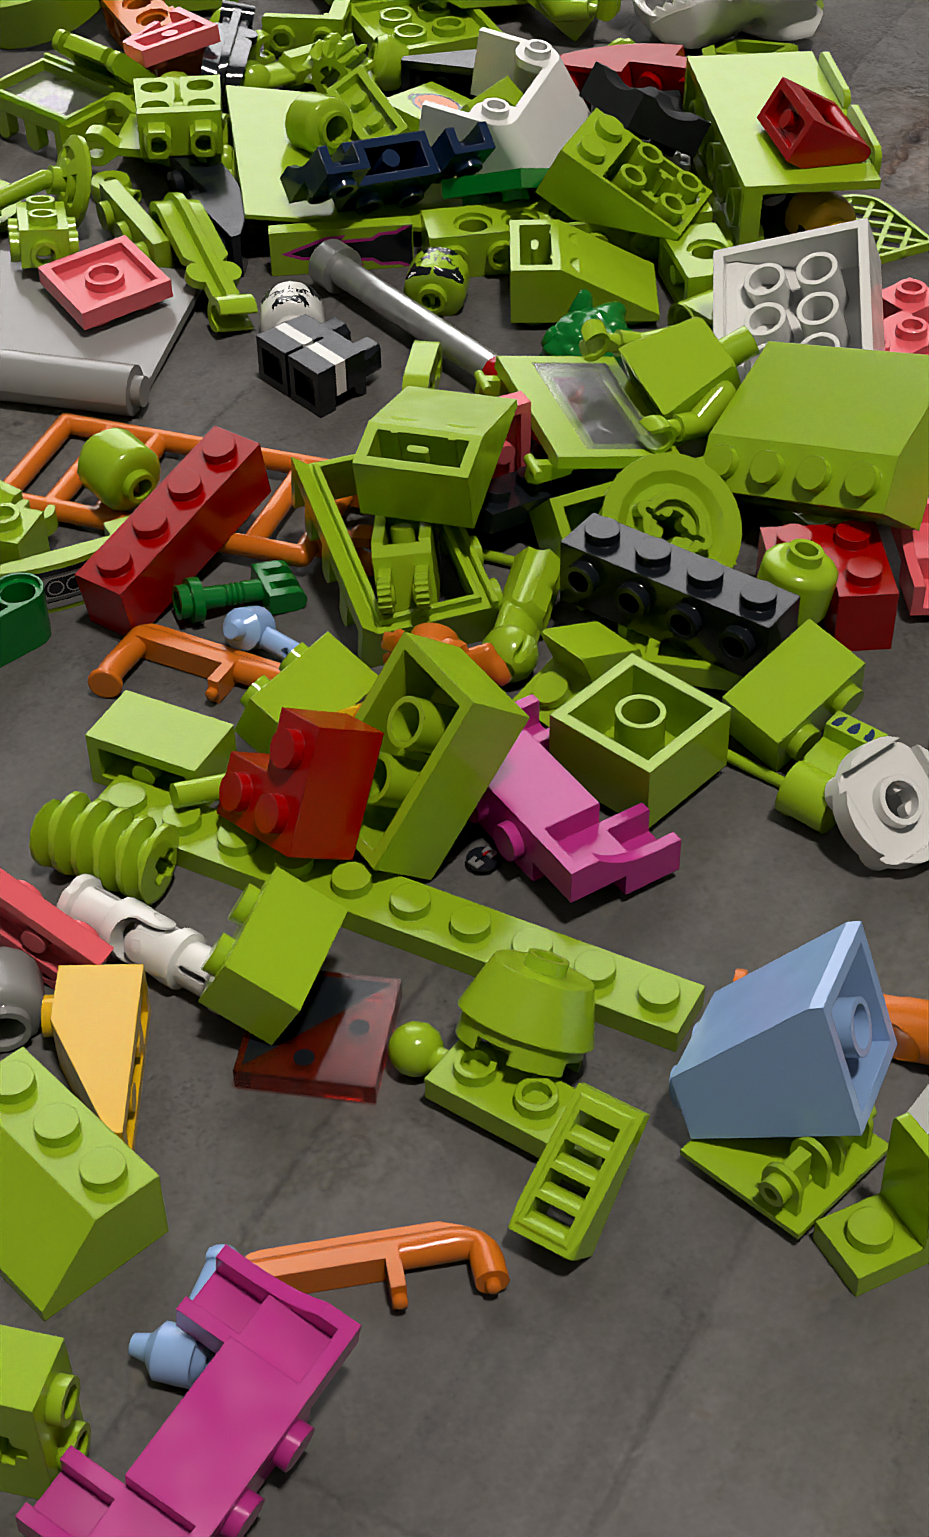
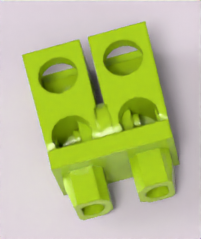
(181, 126)

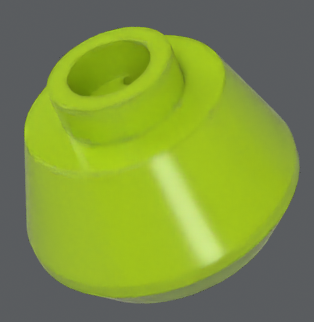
(388, 65)

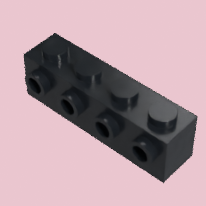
(674, 595)

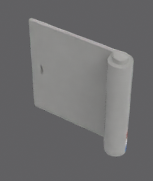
(98, 369)

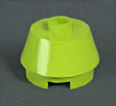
(531, 1011)

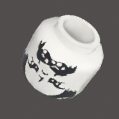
(287, 302)

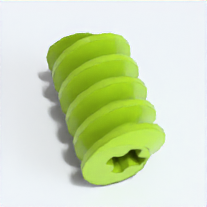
(106, 843)

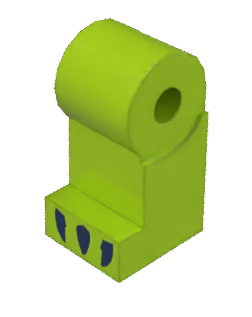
(805, 783)

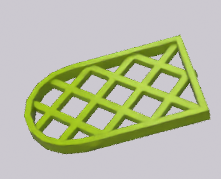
(883, 209)

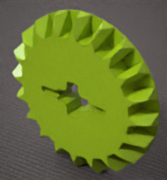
(689, 492)

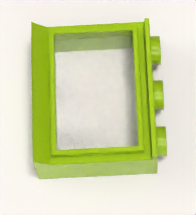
(56, 98)

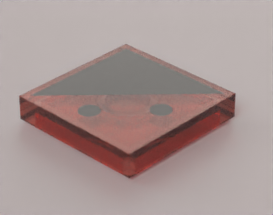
(331, 1045)

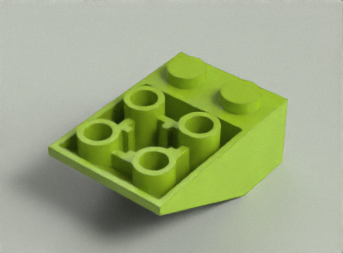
(621, 182)
(558, 260)
(431, 455)

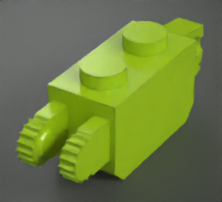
(405, 564)

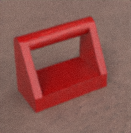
(810, 128)

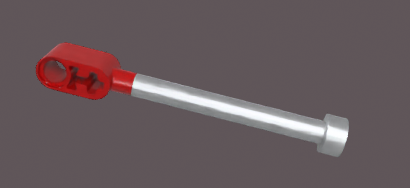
(341, 270)

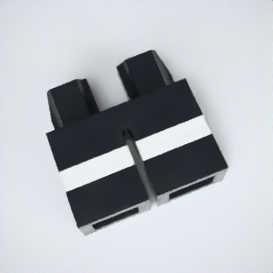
(316, 361)

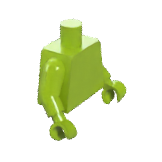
(678, 372)

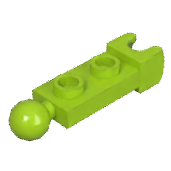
(489, 1092)

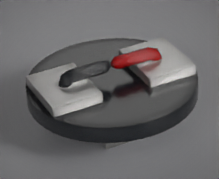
(482, 859)

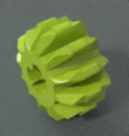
(334, 59)

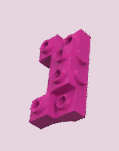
(554, 828)
(227, 1431)

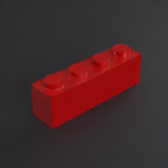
(174, 531)

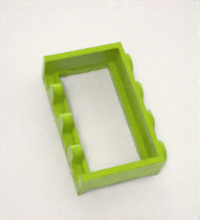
(469, 616)

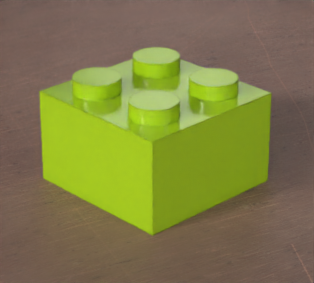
(640, 737)

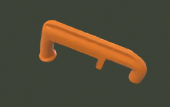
(216, 662)
(384, 1257)

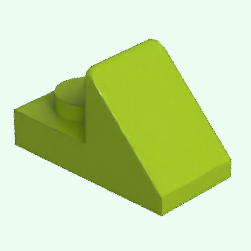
(579, 658)

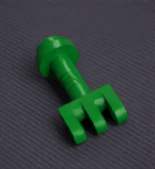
(269, 583)

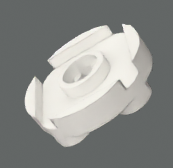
(862, 810)

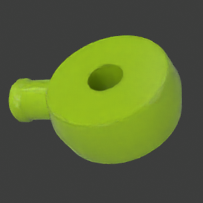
(122, 177)

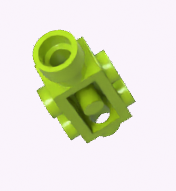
(41, 231)

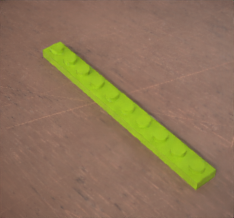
(423, 918)

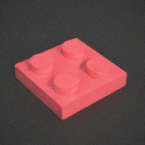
(105, 282)

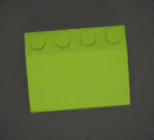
(829, 434)

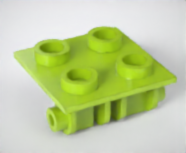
(789, 1176)

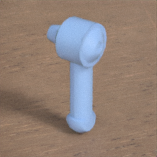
(255, 629)
(169, 1351)

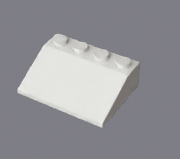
(802, 289)

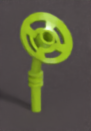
(66, 181)

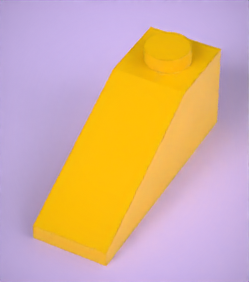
(102, 1038)

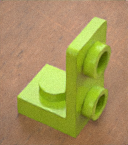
(299, 30)
(889, 1230)

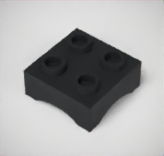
(645, 112)

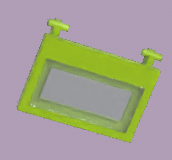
(578, 412)

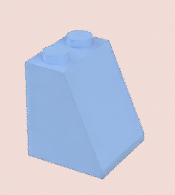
(790, 1046)

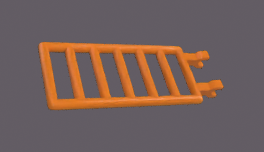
(252, 544)

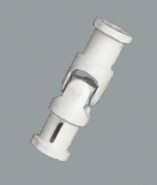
(139, 934)

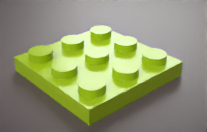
(420, 24)

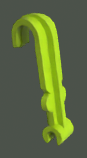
(205, 256)

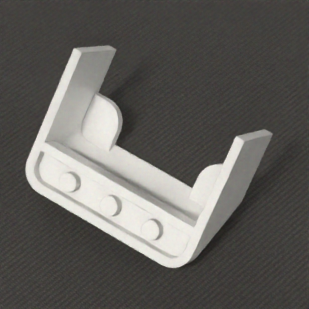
(541, 120)

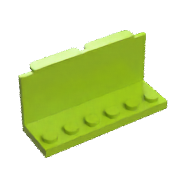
(738, 154)

